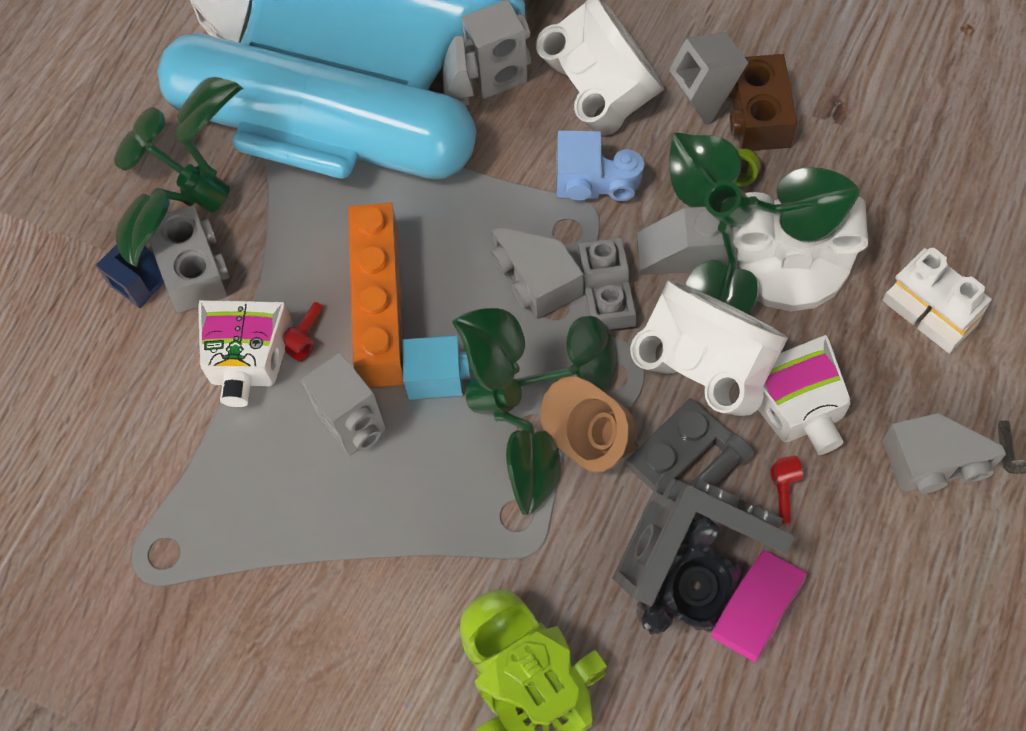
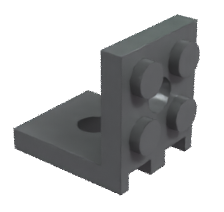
(667, 521)

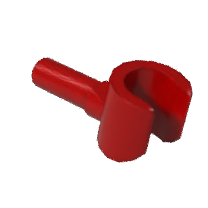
(296, 341)
(782, 473)

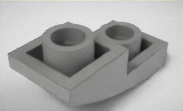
(458, 71)
(607, 282)

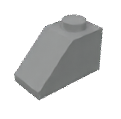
(680, 242)

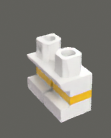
(955, 300)

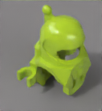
(526, 667)

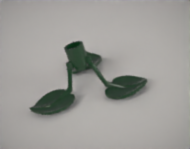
(705, 176)
(196, 183)
(492, 348)

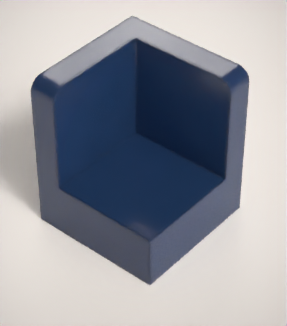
(131, 282)

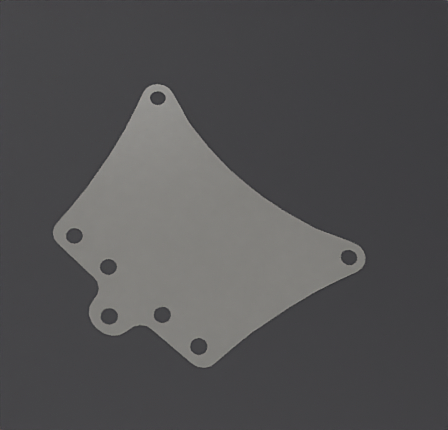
(274, 478)

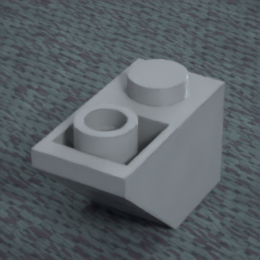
(707, 72)
(539, 267)
(938, 450)

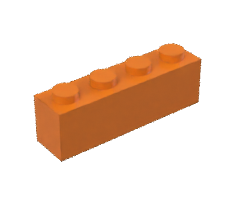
(376, 294)

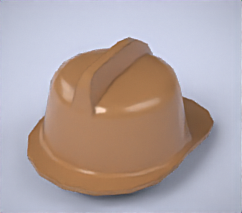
(588, 424)

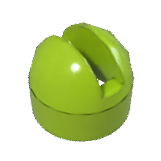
(753, 167)

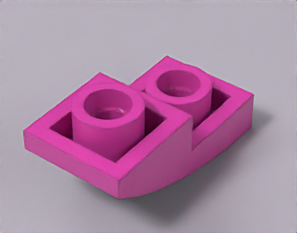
(758, 605)

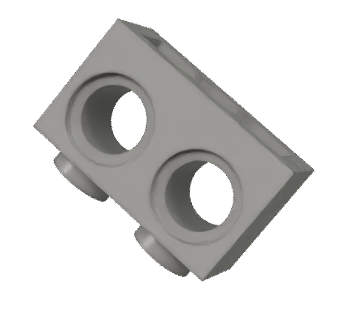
(499, 45)
(184, 259)
(344, 404)

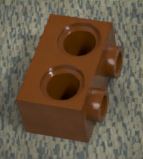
(764, 95)

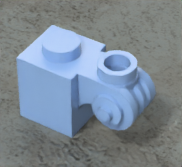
(586, 173)

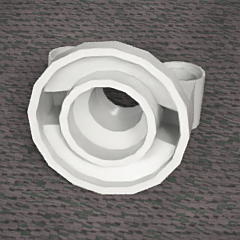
(601, 65)
(794, 272)
(709, 345)

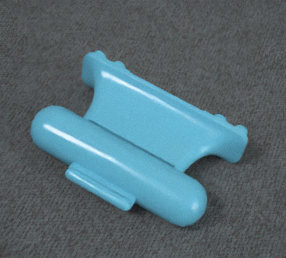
(337, 84)

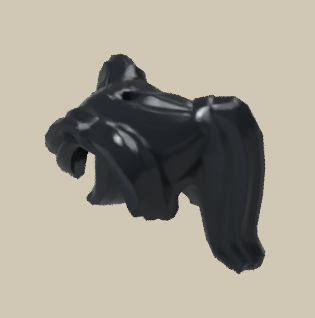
(693, 562)

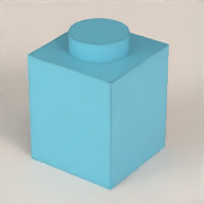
(434, 367)

